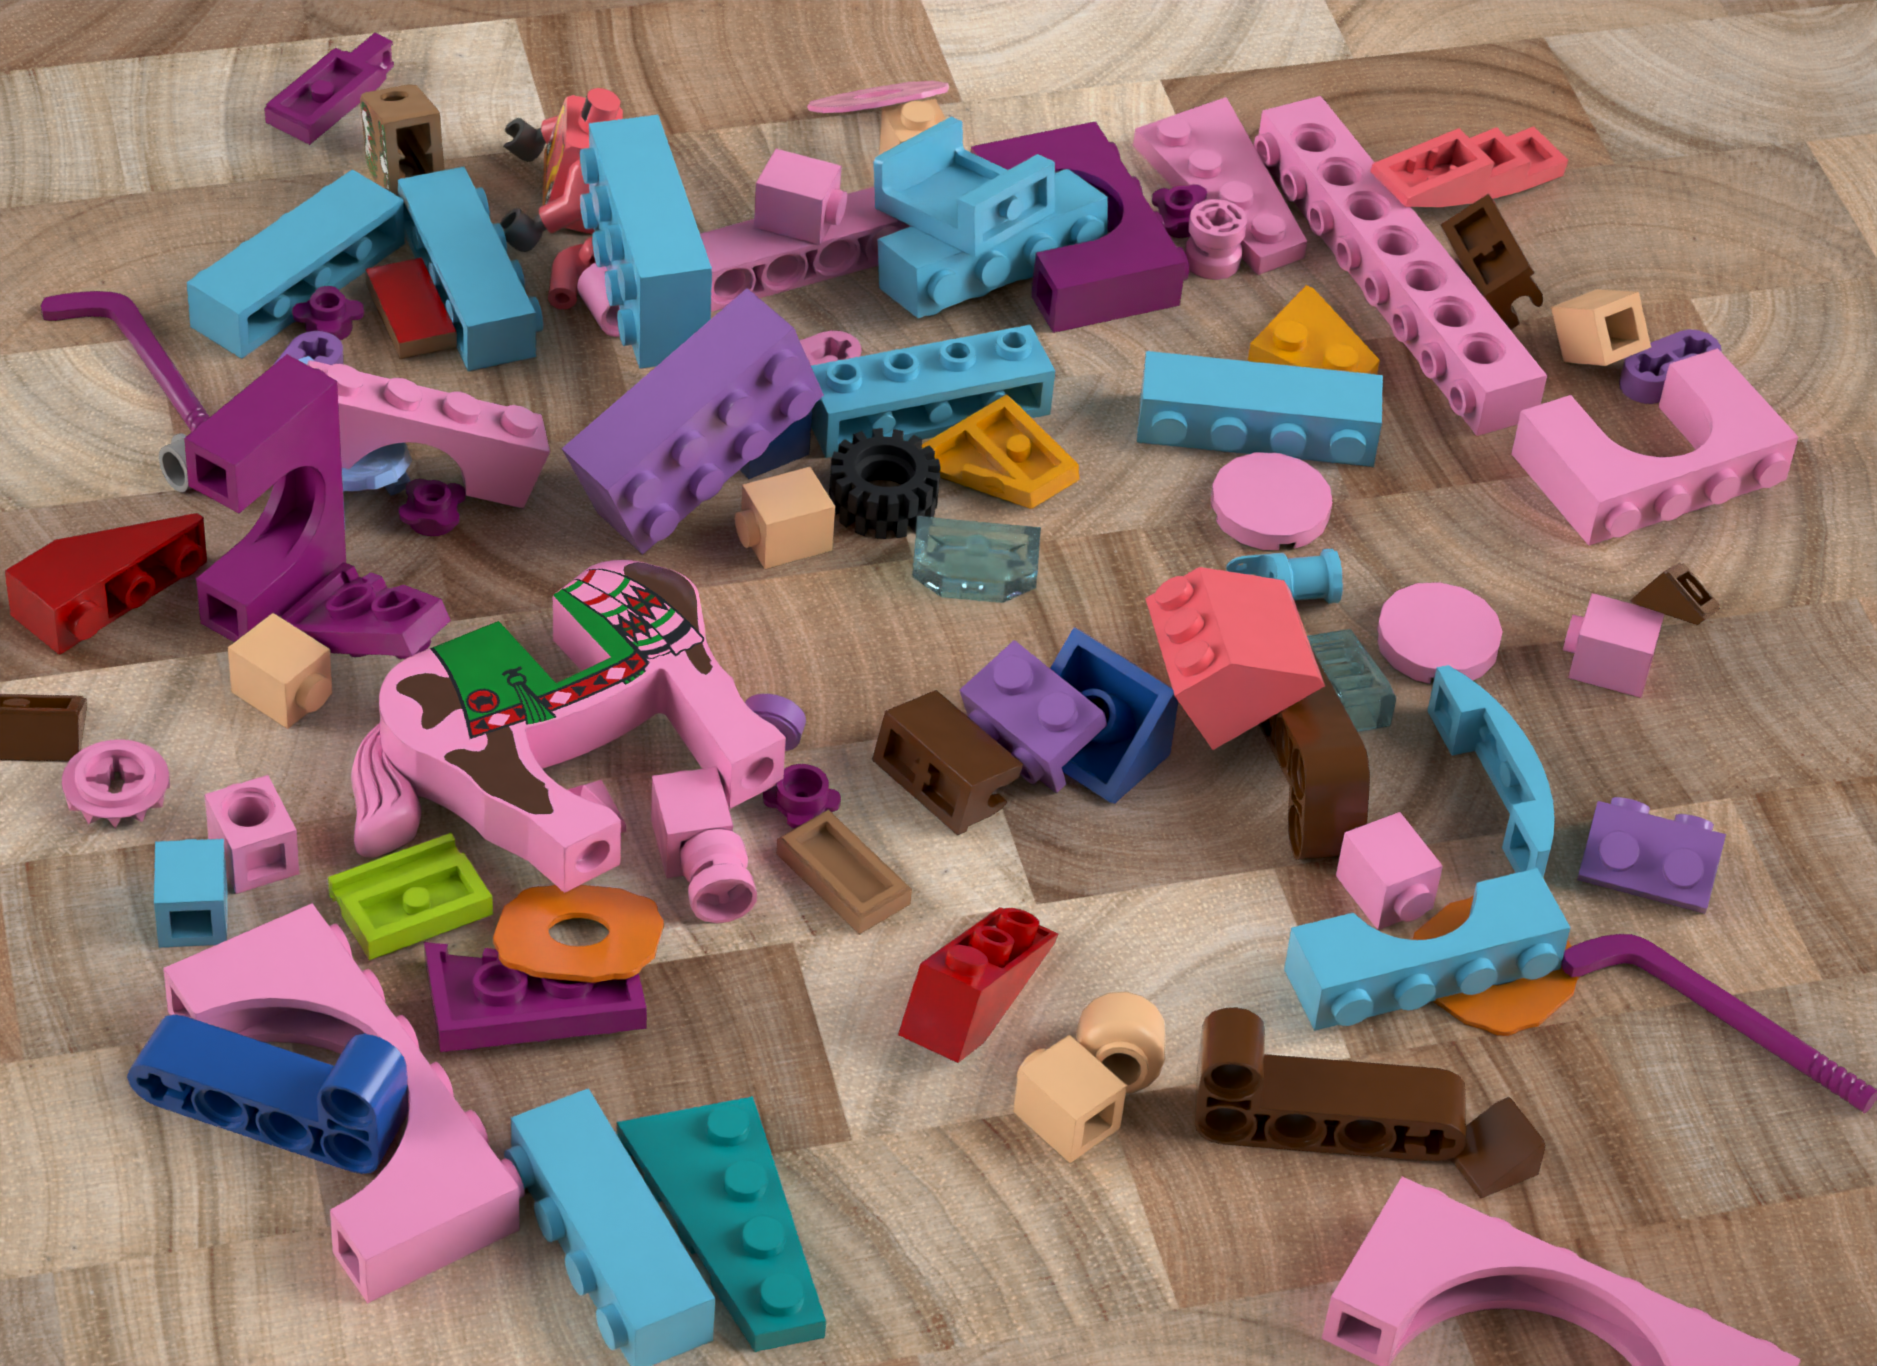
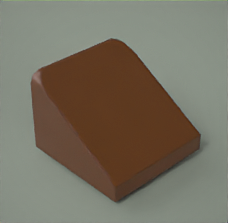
(1500, 1149)

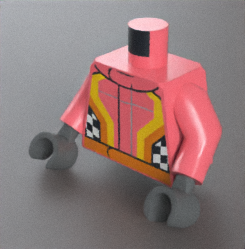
(562, 168)

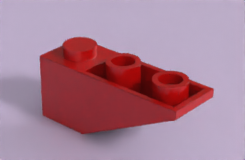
(96, 577)
(973, 982)

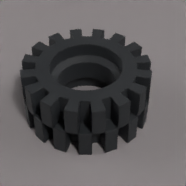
(884, 460)

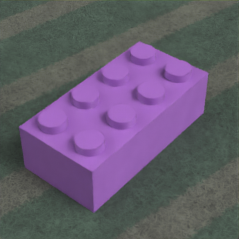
(694, 421)

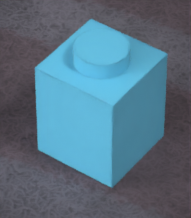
(190, 892)

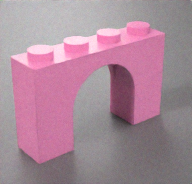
(1617, 491)

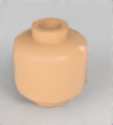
(1125, 1037)

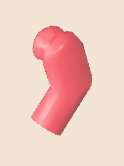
(566, 272)

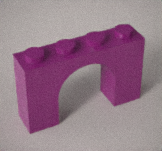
(1110, 277)
(281, 435)

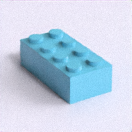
(645, 237)

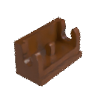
(1492, 258)
(944, 760)

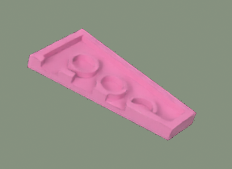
(1215, 151)

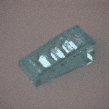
(1375, 700)

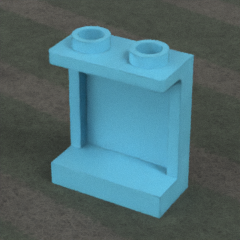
(958, 194)

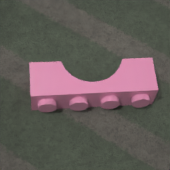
(492, 443)

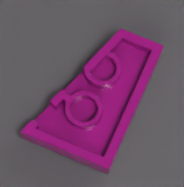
(366, 616)
(492, 1005)

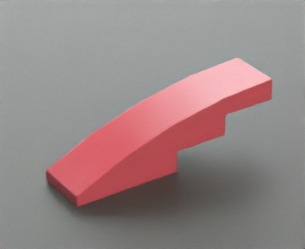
(1465, 169)

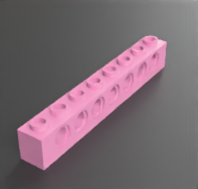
(1400, 266)

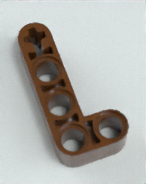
(1324, 771)
(1321, 1102)

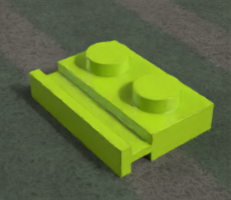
(410, 896)

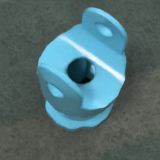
(1306, 576)

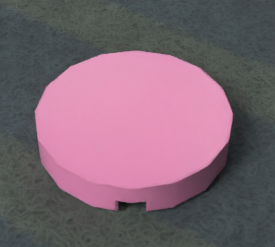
(1271, 501)
(1436, 628)

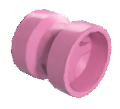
(1218, 230)
(718, 876)

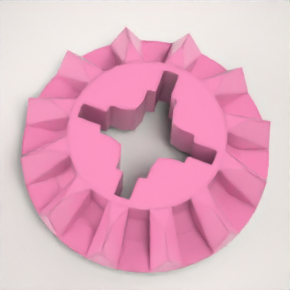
(90, 775)

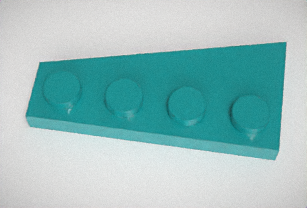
(733, 1213)

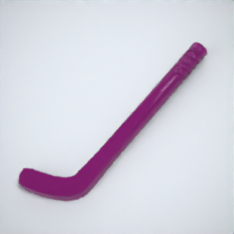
(134, 327)
(1635, 950)

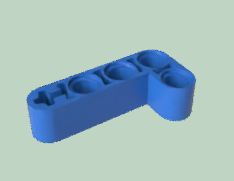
(276, 1096)

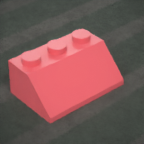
(1232, 649)

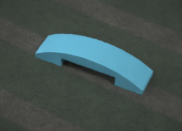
(1477, 722)

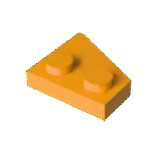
(1312, 337)
(1004, 455)

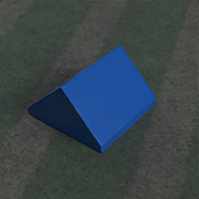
(1137, 714)

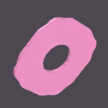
(878, 96)

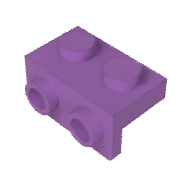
(1032, 713)
(1652, 854)

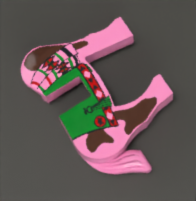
(484, 719)

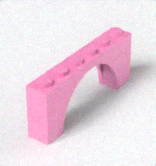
(444, 1183)
(1445, 1259)

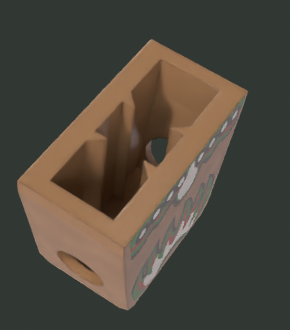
(403, 130)

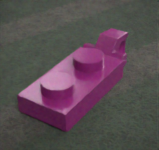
(330, 89)

